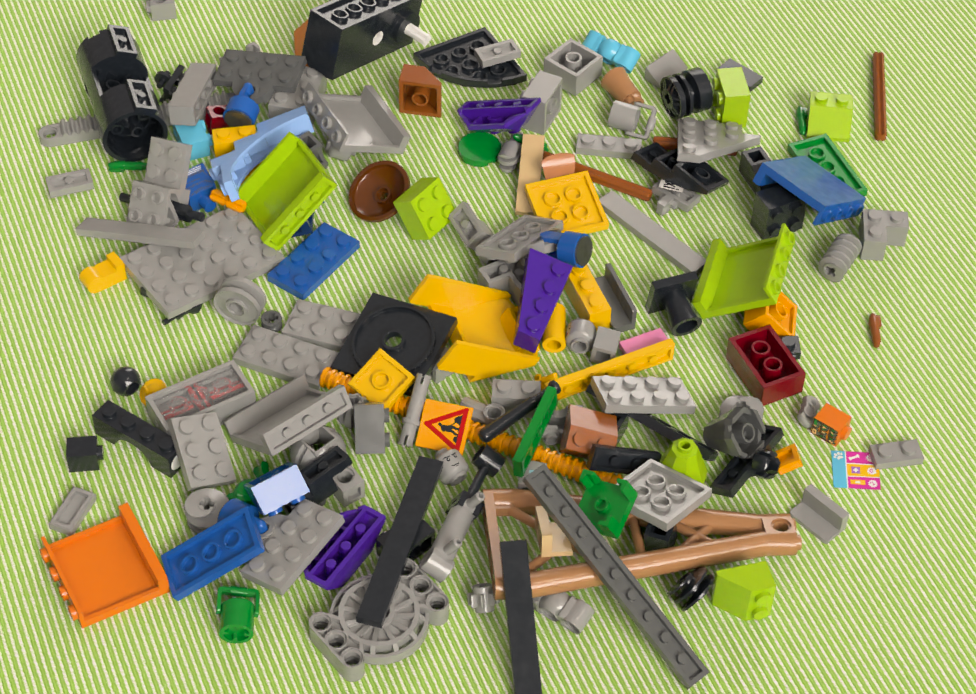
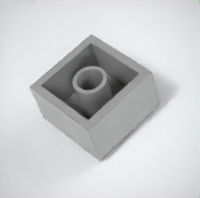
(575, 64)
(549, 89)

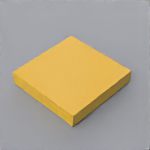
(382, 379)

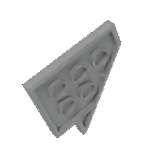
(709, 139)

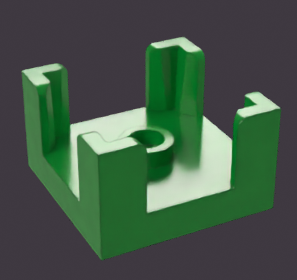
(606, 503)

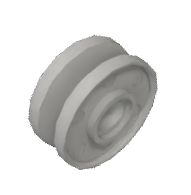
(239, 300)

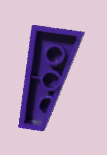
(540, 291)

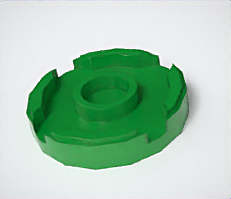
(479, 149)

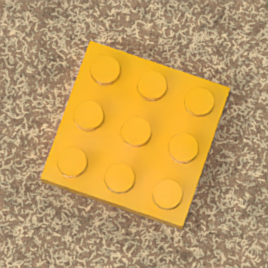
(570, 200)

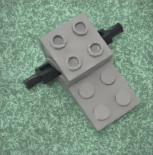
(162, 194)

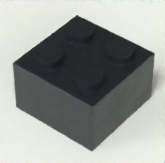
(775, 207)

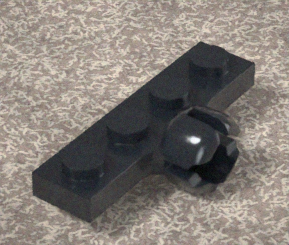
(762, 465)

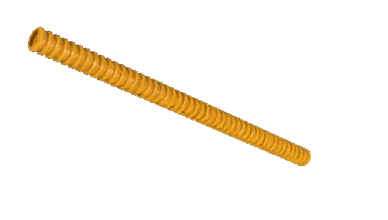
(503, 442)

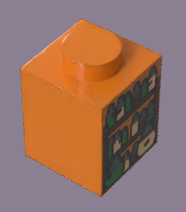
(831, 425)

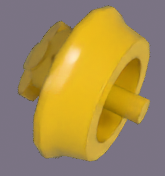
(149, 387)

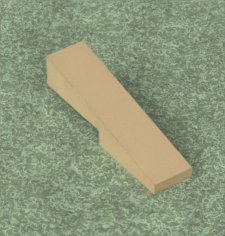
(529, 170)

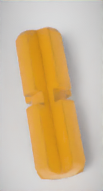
(218, 197)

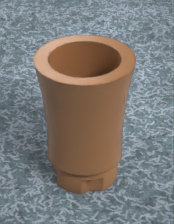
(620, 86)

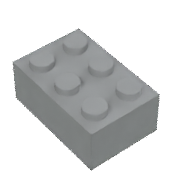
(283, 102)

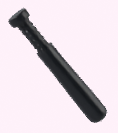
(505, 421)

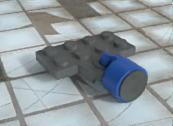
(254, 80)

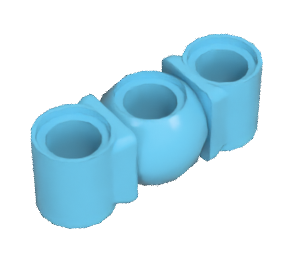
(612, 51)

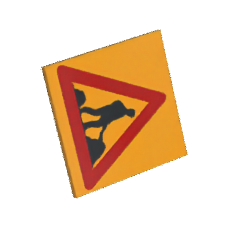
(444, 426)

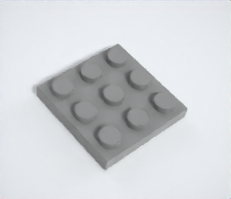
(665, 494)

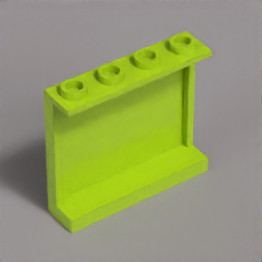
(285, 190)
(743, 275)

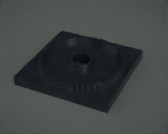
(421, 330)

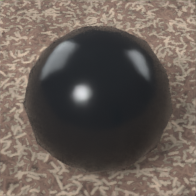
(125, 381)

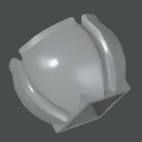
(303, 454)

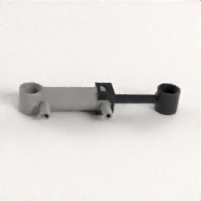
(460, 513)

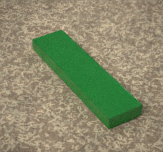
(534, 431)

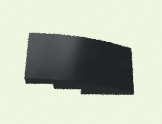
(687, 175)

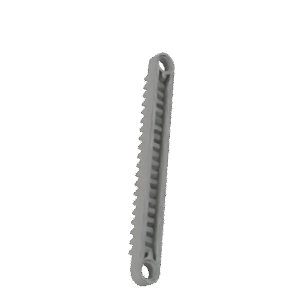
(86, 129)

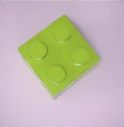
(731, 96)
(424, 208)

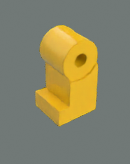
(103, 274)

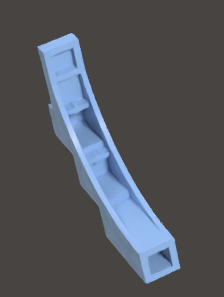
(251, 150)

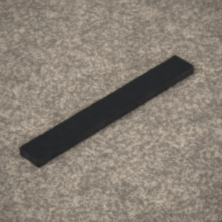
(399, 542)

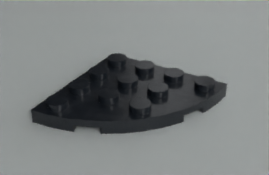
(456, 62)

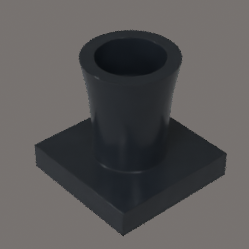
(675, 297)

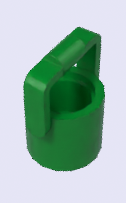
(237, 613)

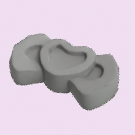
(808, 411)

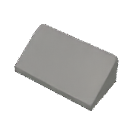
(664, 66)

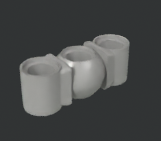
(571, 612)

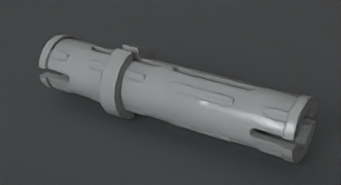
(414, 410)

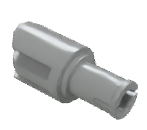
(509, 154)

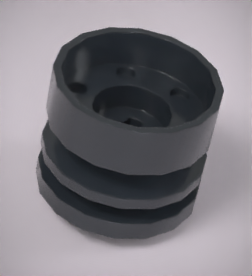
(686, 93)

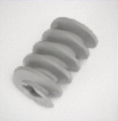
(839, 257)

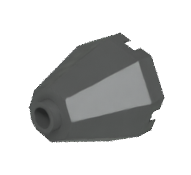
(736, 433)

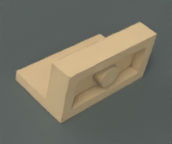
(550, 537)

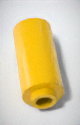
(554, 334)

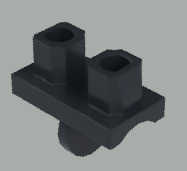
(169, 82)

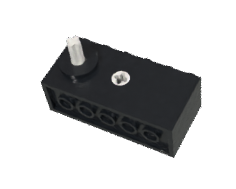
(356, 32)

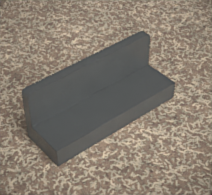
(622, 308)

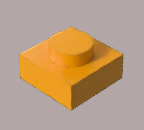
(789, 459)

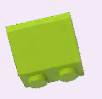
(830, 115)
(744, 591)

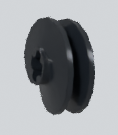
(694, 585)

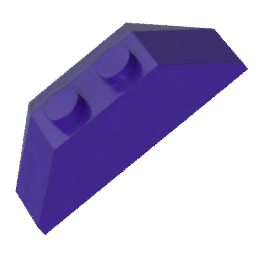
(498, 115)
(346, 548)

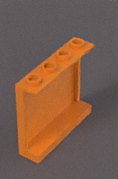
(105, 568)

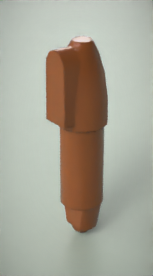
(874, 326)

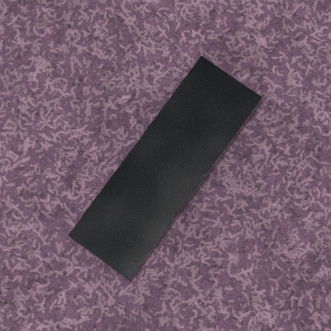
(618, 459)

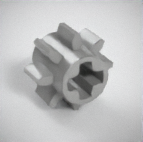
(482, 598)

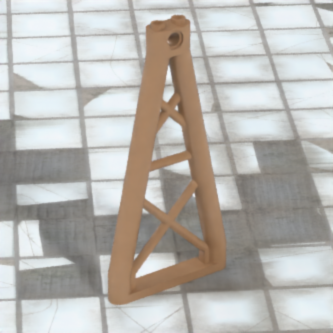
(750, 538)

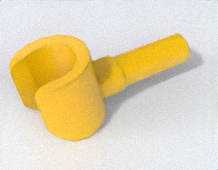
(538, 377)

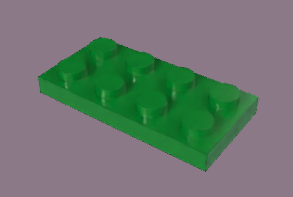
(826, 154)

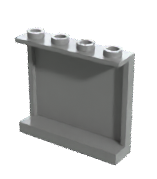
(357, 122)
(286, 416)

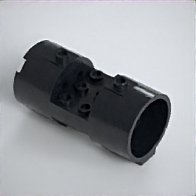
(120, 93)

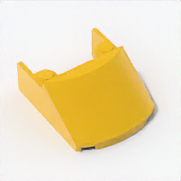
(484, 327)

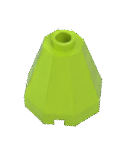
(685, 458)

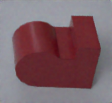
(214, 117)

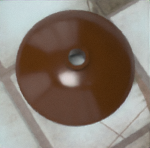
(373, 186)

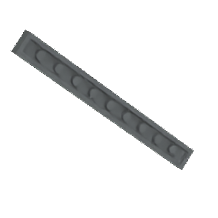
(616, 576)

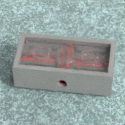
(215, 390)

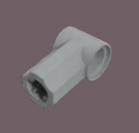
(482, 412)

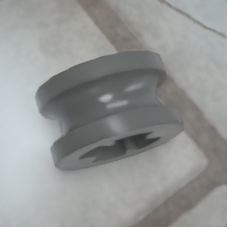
(271, 316)

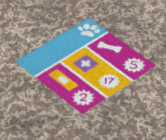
(854, 471)

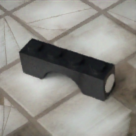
(118, 424)

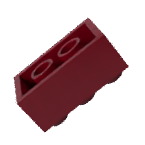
(765, 365)

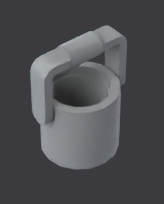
(626, 118)

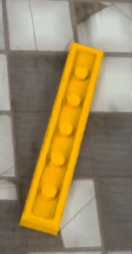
(618, 367)

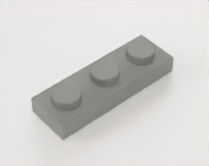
(607, 146)

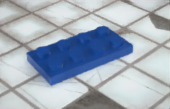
(313, 261)
(212, 553)

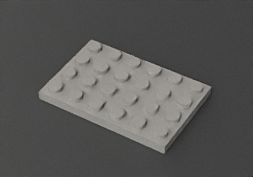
(188, 277)

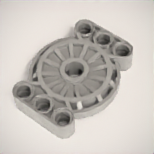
(399, 636)

